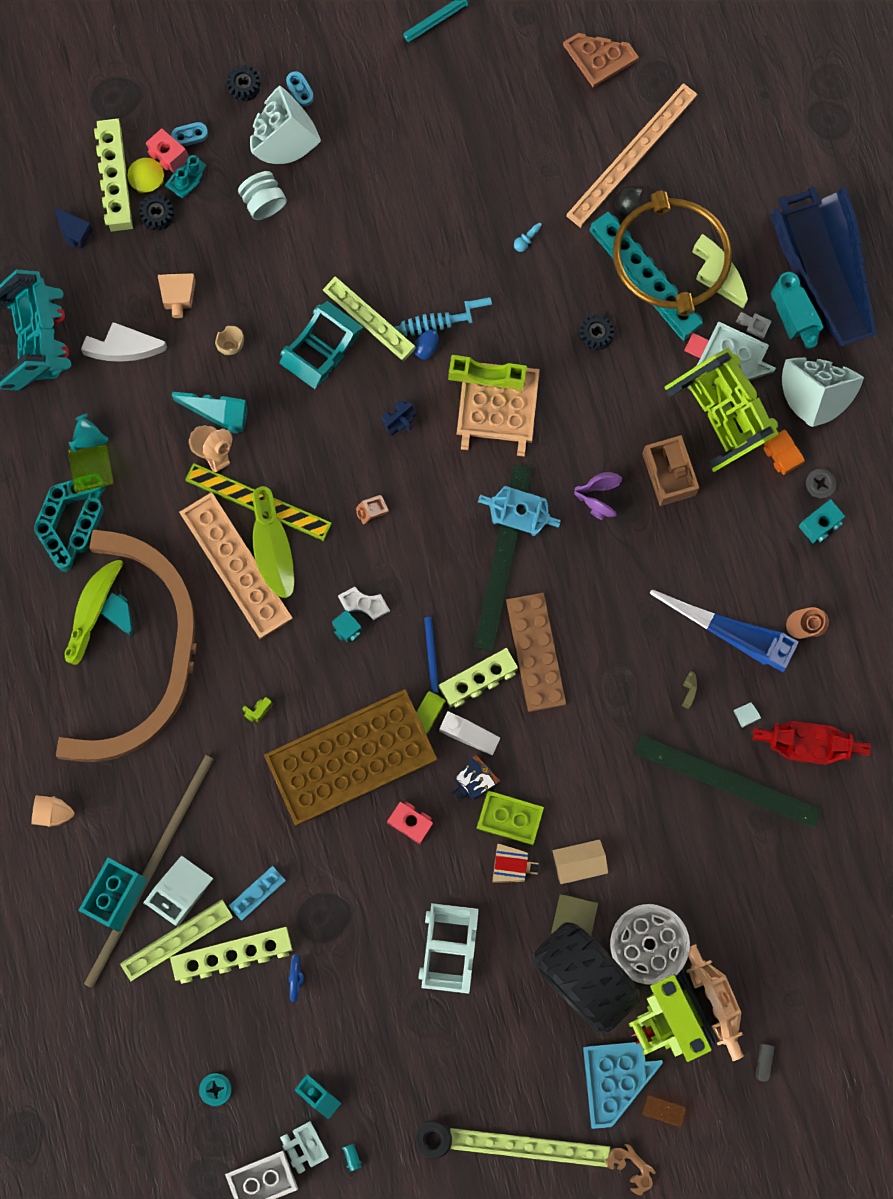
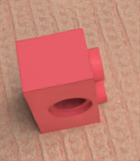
(167, 151)
(416, 832)

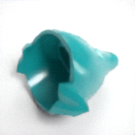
(86, 434)

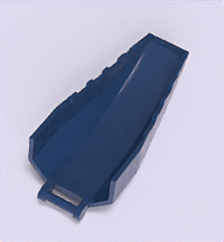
(827, 257)

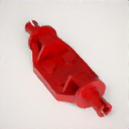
(811, 742)

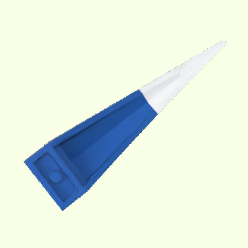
(758, 642)

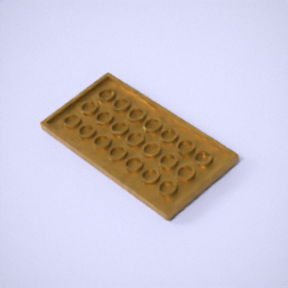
(350, 757)

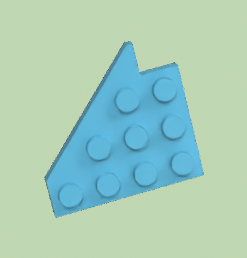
(614, 1079)

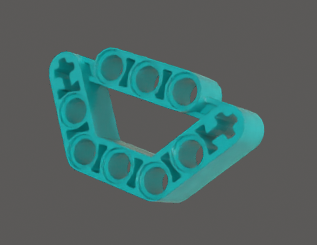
(78, 533)

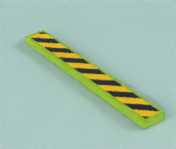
(242, 495)

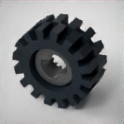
(243, 91)
(156, 221)
(593, 323)

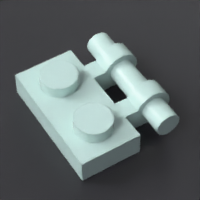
(310, 1144)

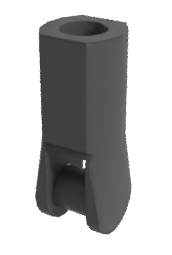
(764, 1062)

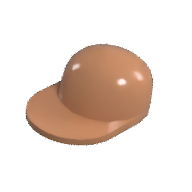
(807, 623)

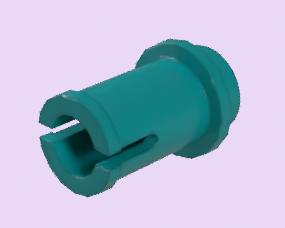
(352, 1157)

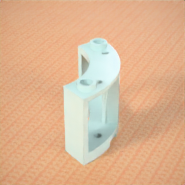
(450, 915)

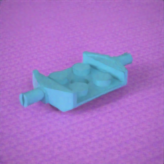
(504, 510)

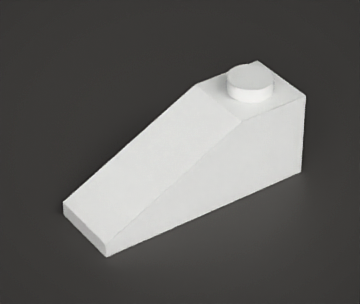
(469, 733)

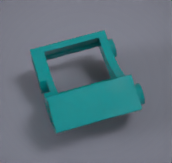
(302, 368)

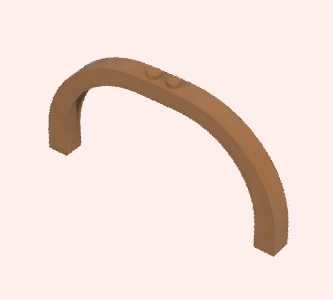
(113, 748)

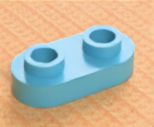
(301, 89)
(189, 133)

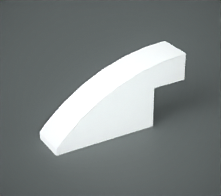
(123, 345)

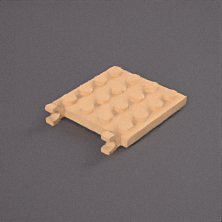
(498, 412)

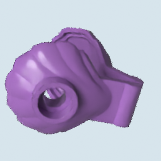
(599, 482)

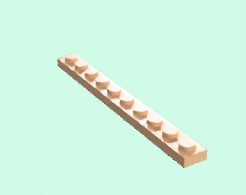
(631, 155)

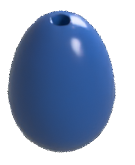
(426, 344)

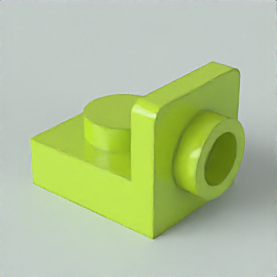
(261, 709)

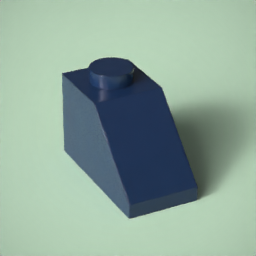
(73, 228)

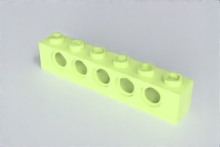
(112, 130)
(181, 962)

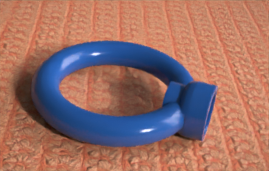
(293, 978)

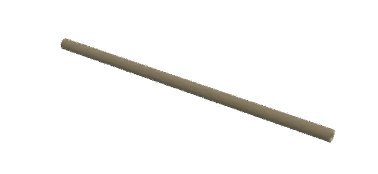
(152, 865)

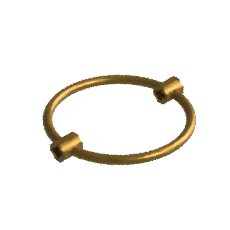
(683, 302)

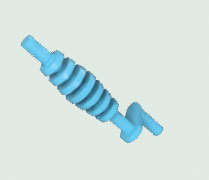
(449, 319)

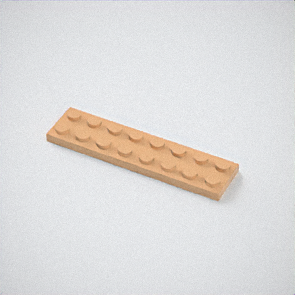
(235, 565)

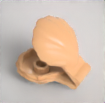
(211, 445)

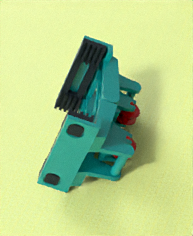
(33, 318)

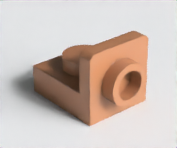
(371, 508)

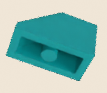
(118, 612)
(317, 1096)

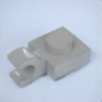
(756, 325)

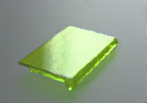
(90, 468)

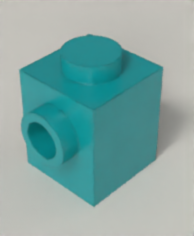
(346, 627)

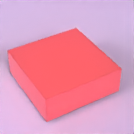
(696, 345)

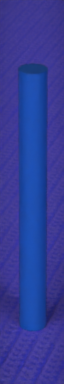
(431, 655)

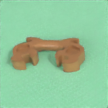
(642, 1181)

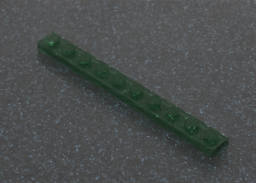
(500, 569)
(727, 781)

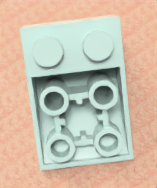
(178, 891)

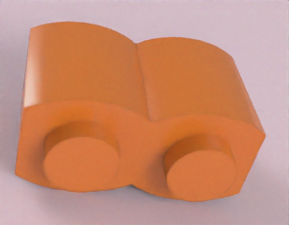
(784, 452)

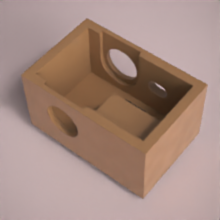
(669, 470)

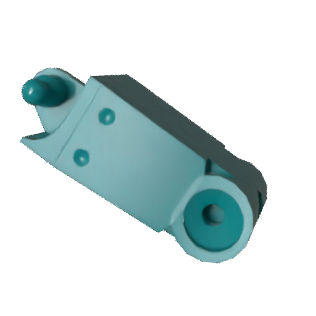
(796, 310)

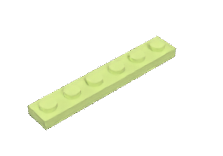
(369, 319)
(176, 940)

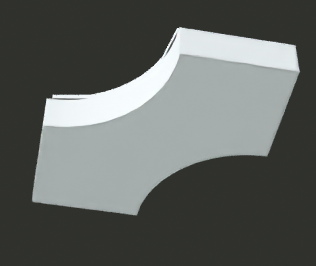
(371, 605)

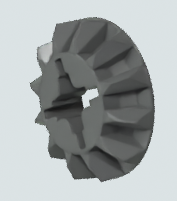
(829, 483)

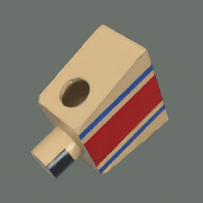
(512, 865)

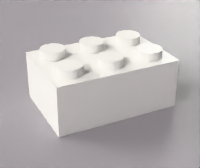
(263, 1179)

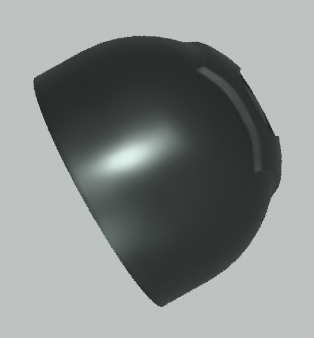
(627, 200)

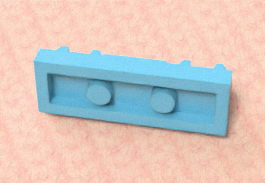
(257, 893)

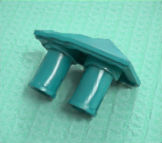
(187, 177)

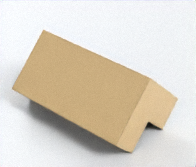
(580, 861)

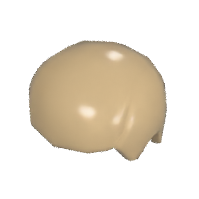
(230, 340)

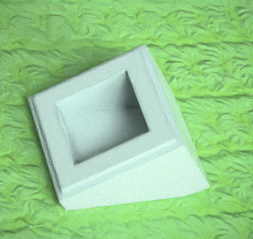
(747, 714)

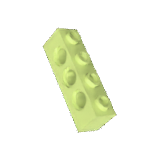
(501, 659)

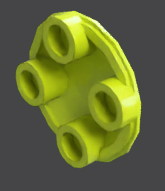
(145, 175)

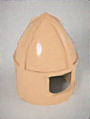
(50, 811)

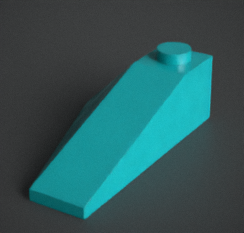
(226, 412)

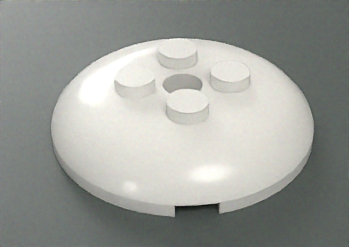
(668, 935)

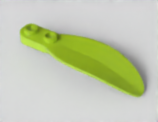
(271, 546)
(89, 608)

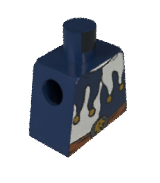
(474, 780)

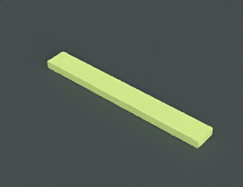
(529, 1147)

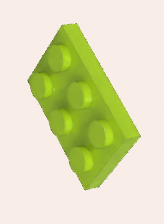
(510, 818)

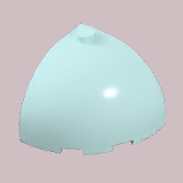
(283, 130)
(818, 389)

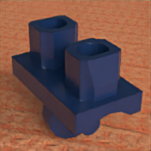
(400, 419)

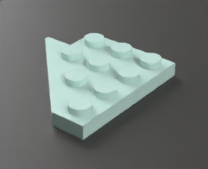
(746, 347)

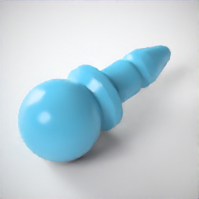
(522, 242)

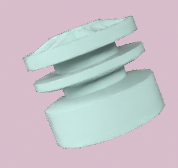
(262, 195)

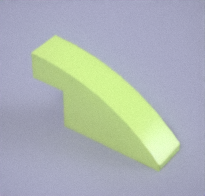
(733, 286)

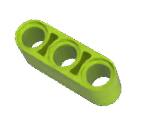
(429, 710)

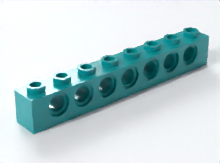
(635, 272)

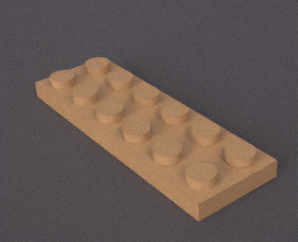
(535, 652)

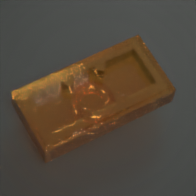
(664, 1111)

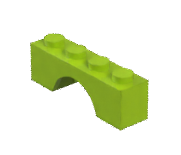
(504, 376)

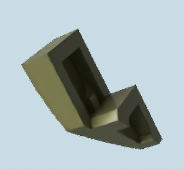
(691, 683)

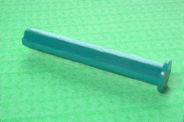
(434, 19)

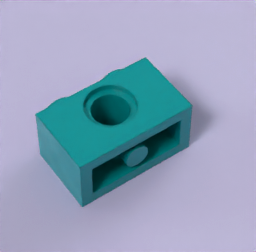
(827, 512)

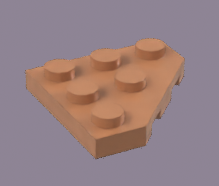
(599, 56)

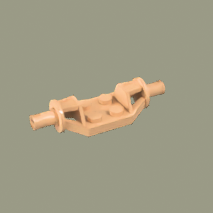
(722, 999)

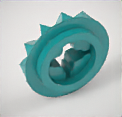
(207, 1083)

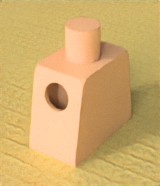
(177, 292)

